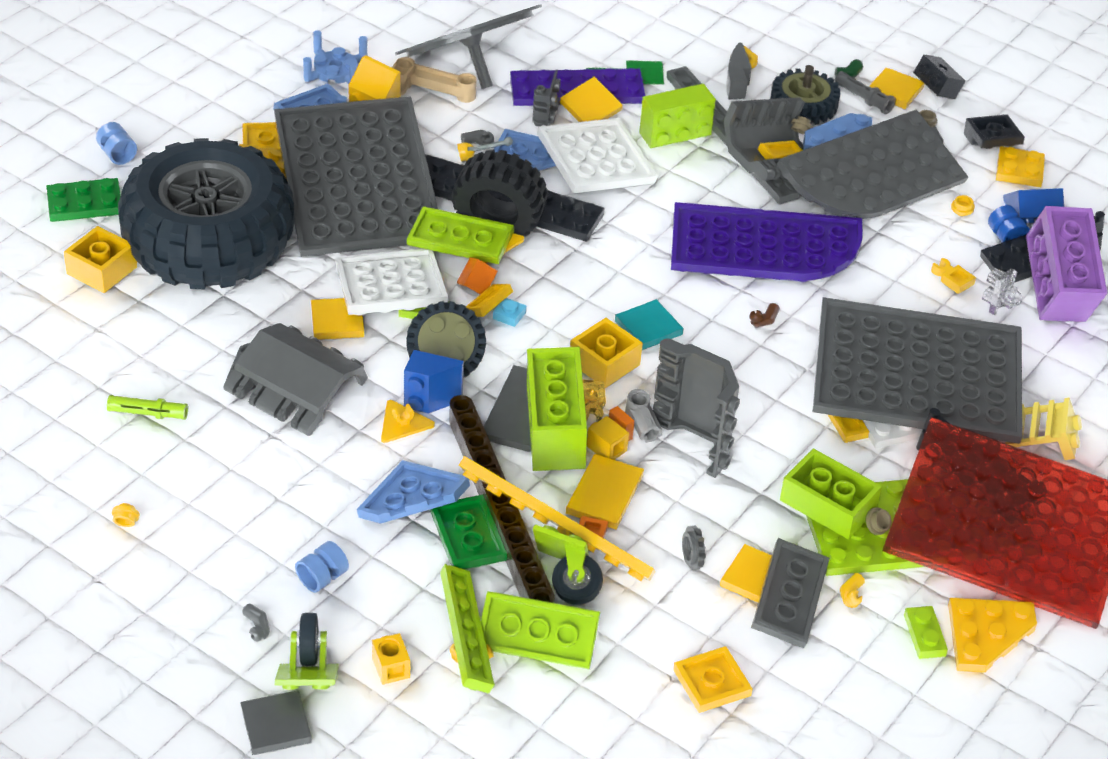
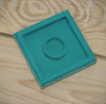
(649, 323)

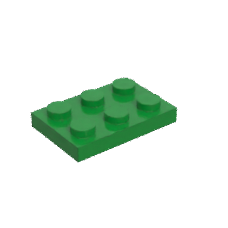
(83, 199)
(469, 533)

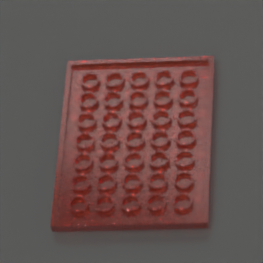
(1006, 522)

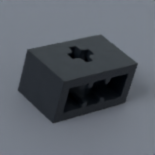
(939, 76)

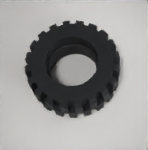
(508, 176)

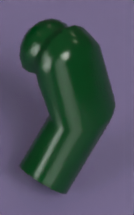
(852, 69)

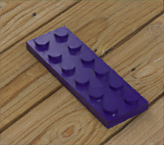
(623, 84)

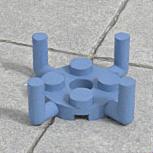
(333, 64)

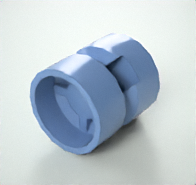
(116, 143)
(320, 568)

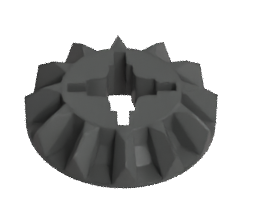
(693, 547)

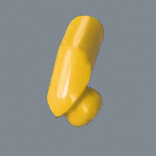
(849, 590)

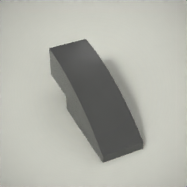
(738, 73)

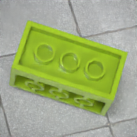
(556, 409)

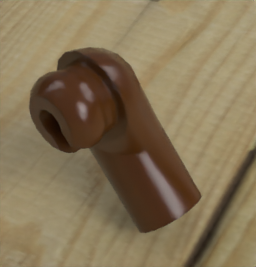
(768, 318)

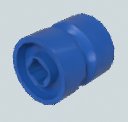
(1007, 223)

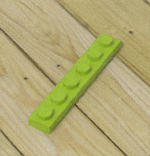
(466, 629)

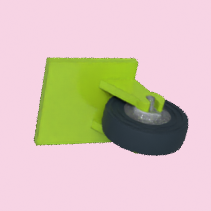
(576, 576)
(308, 641)

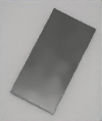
(510, 416)
(790, 593)

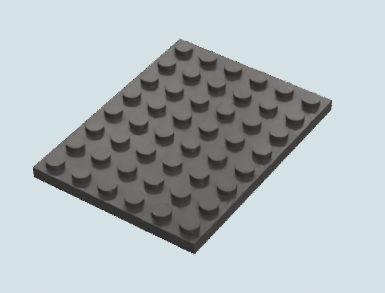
(354, 173)
(904, 362)

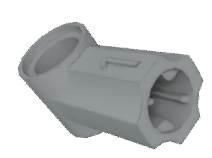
(645, 421)

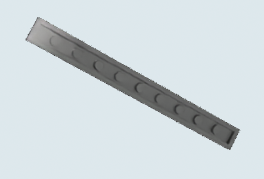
(780, 188)

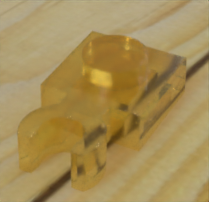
(594, 398)

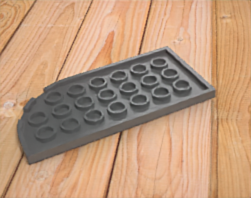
(875, 168)

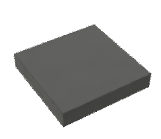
(275, 722)

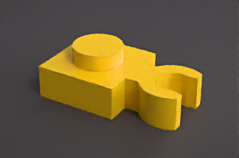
(953, 277)

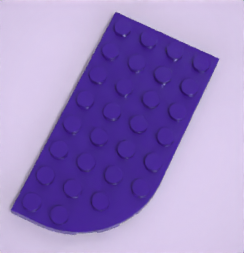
(762, 242)

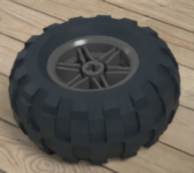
(206, 213)

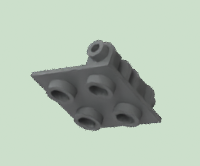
(546, 103)

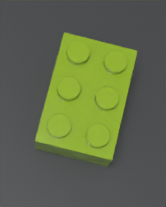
(677, 115)
(830, 493)

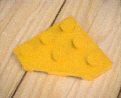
(987, 630)

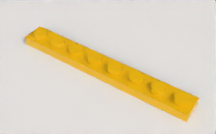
(545, 513)

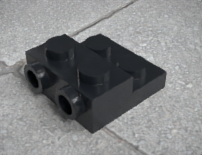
(993, 131)

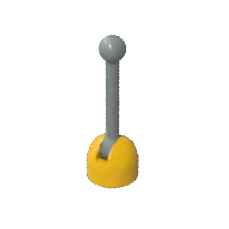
(467, 150)

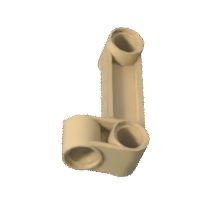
(461, 86)

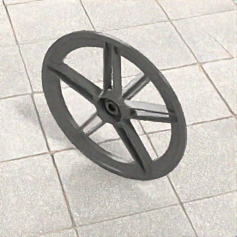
(471, 38)

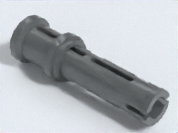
(872, 96)

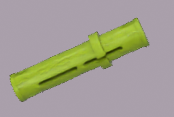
(148, 407)

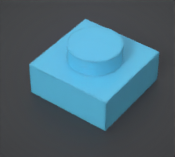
(509, 312)

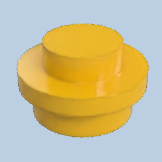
(963, 205)
(125, 515)

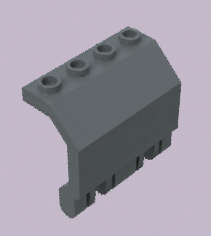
(760, 122)
(291, 374)
(699, 395)

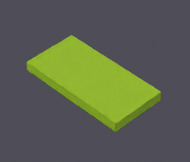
(460, 235)
(540, 630)

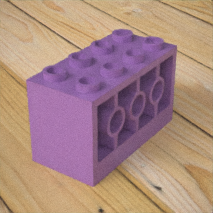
(1066, 264)

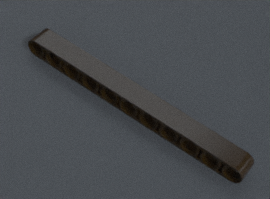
(521, 554)

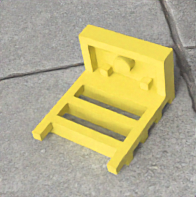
(1061, 426)

